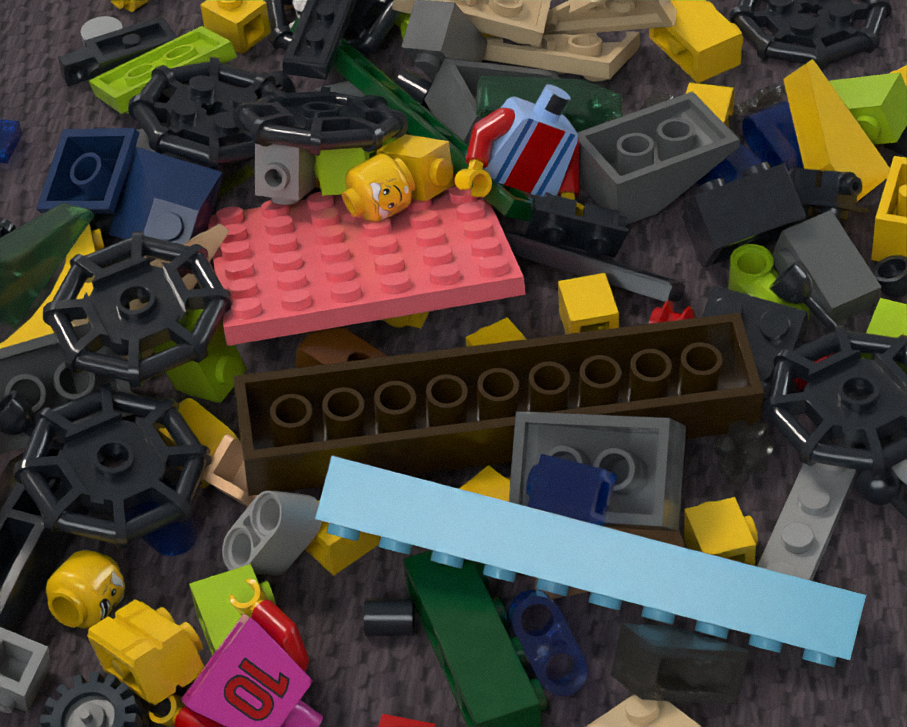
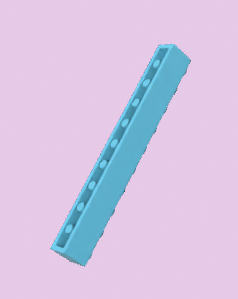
(591, 558)

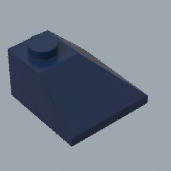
(89, 169)
(165, 198)

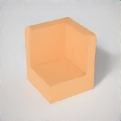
(228, 471)

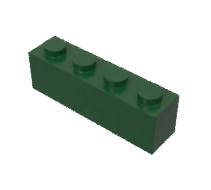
(472, 644)

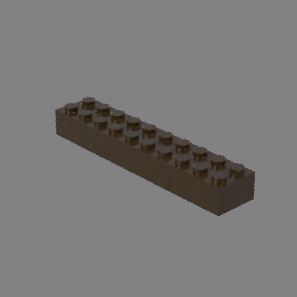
(462, 402)

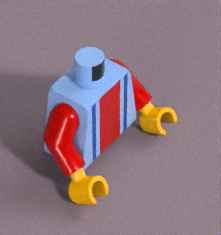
(525, 149)

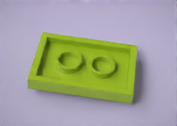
(130, 78)

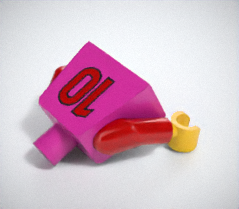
(251, 676)

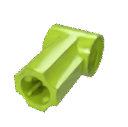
(753, 273)

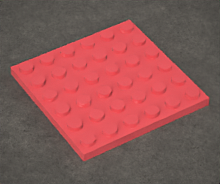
(325, 269)

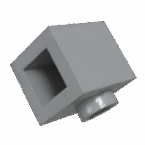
(283, 173)
(22, 670)

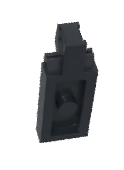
(114, 49)

